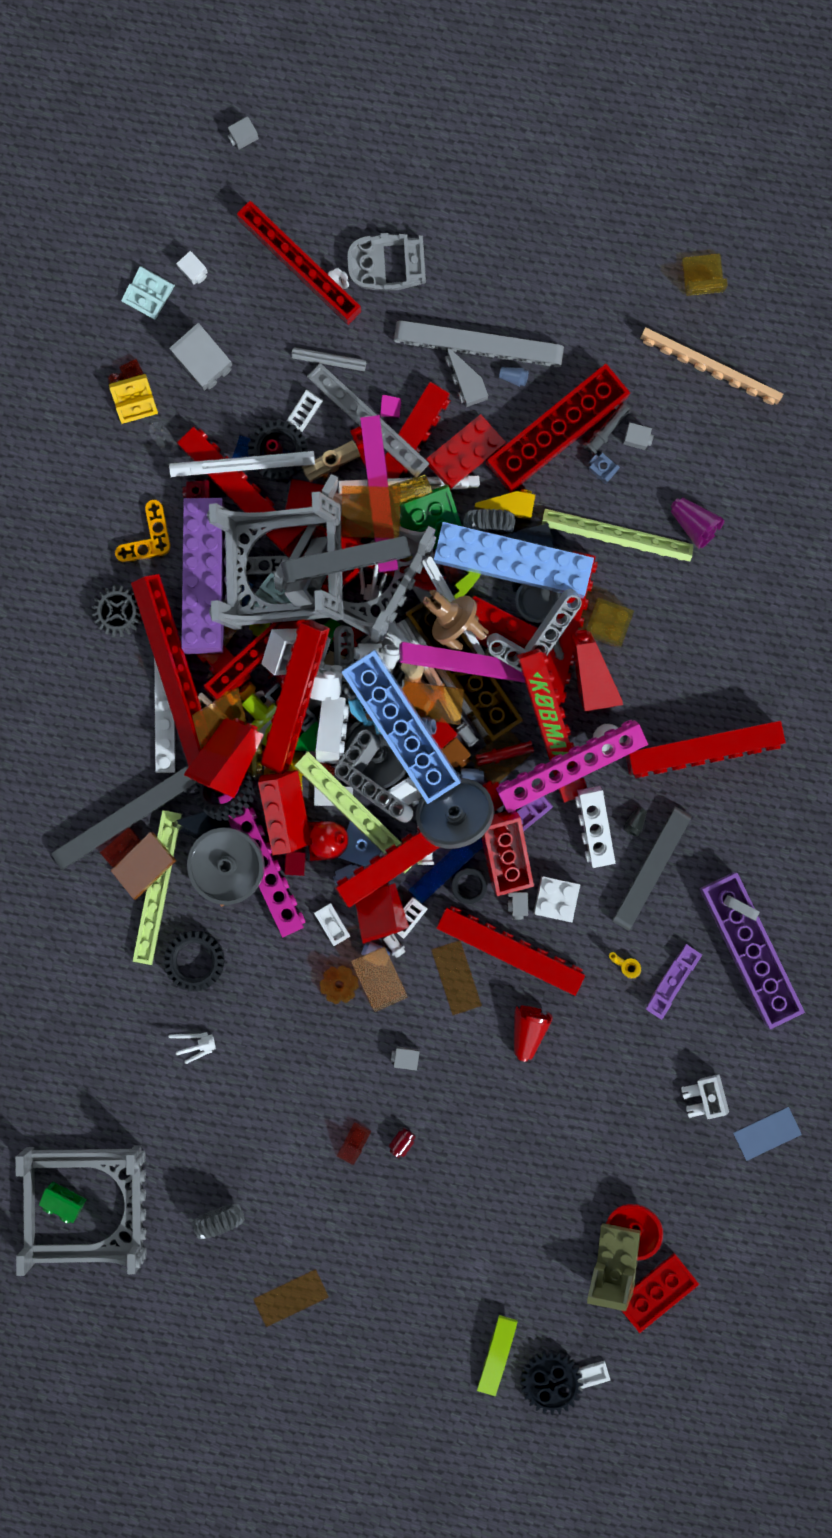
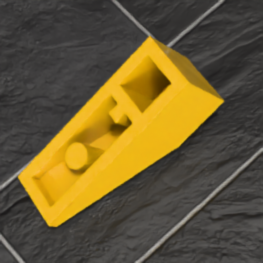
(517, 502)

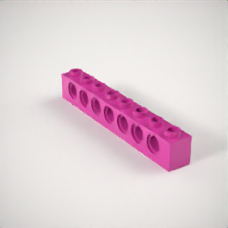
(582, 767)
(285, 926)

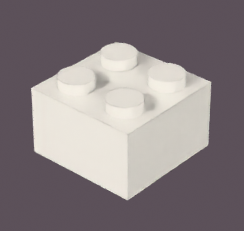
(556, 899)

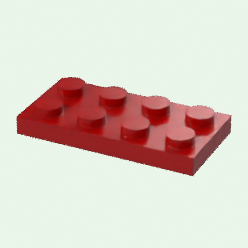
(465, 451)
(659, 1292)

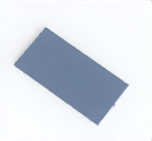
(767, 1133)

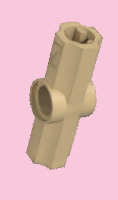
(342, 456)

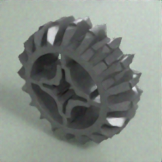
(490, 521)
(111, 617)
(218, 1221)

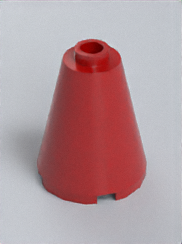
(529, 1030)

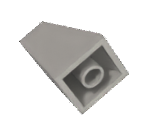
(201, 357)

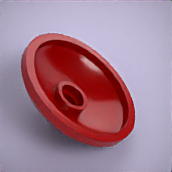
(649, 1224)

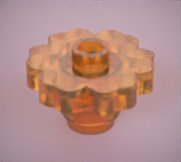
(329, 987)

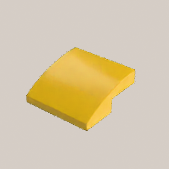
(133, 398)

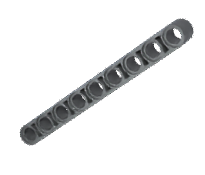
(122, 819)

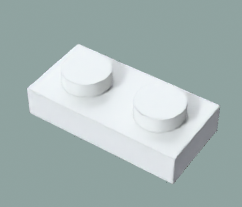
(332, 924)

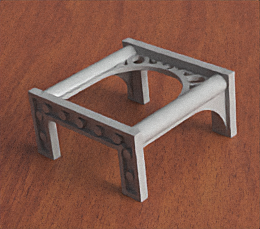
(234, 524)
(420, 545)
(127, 1254)

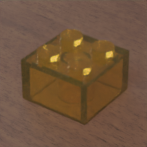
(609, 622)

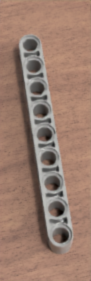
(476, 342)

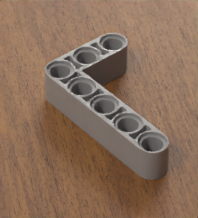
(539, 638)
(367, 786)

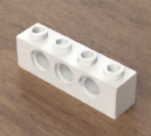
(603, 855)

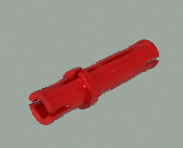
(504, 753)

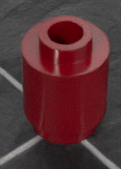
(402, 1143)

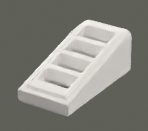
(315, 398)
(418, 905)

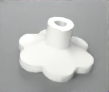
(339, 277)

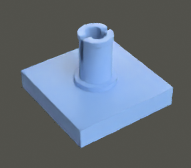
(359, 847)

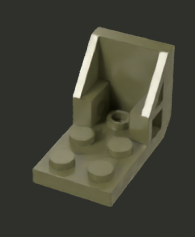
(615, 1267)

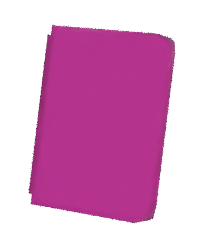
(390, 406)

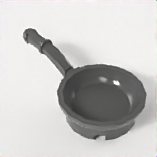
(535, 605)

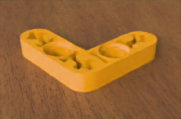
(151, 543)

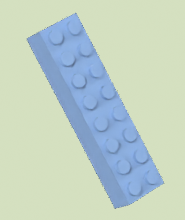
(512, 559)
(401, 726)

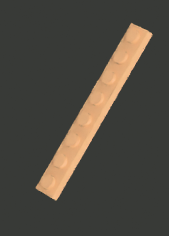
(717, 369)

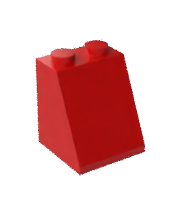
(381, 913)

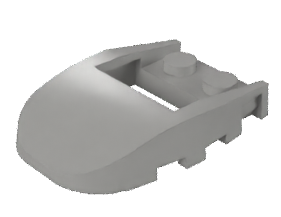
(367, 261)

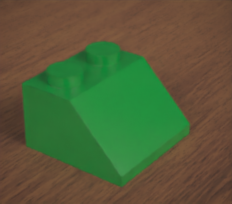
(62, 1202)

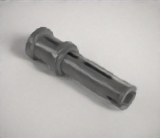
(601, 436)

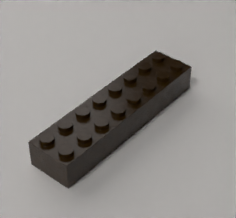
(482, 697)

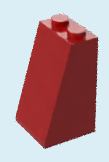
(593, 677)
(226, 757)

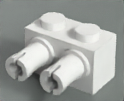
(712, 1095)

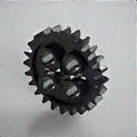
(557, 1399)

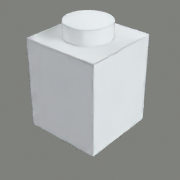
(192, 268)

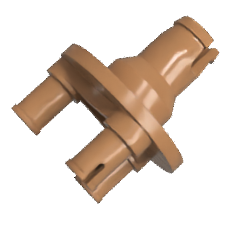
(454, 619)

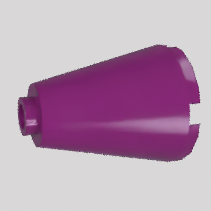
(696, 521)

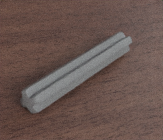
(328, 359)

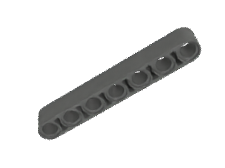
(345, 559)
(652, 868)

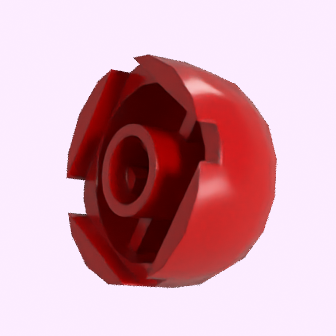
(329, 840)

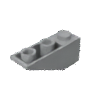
(469, 382)

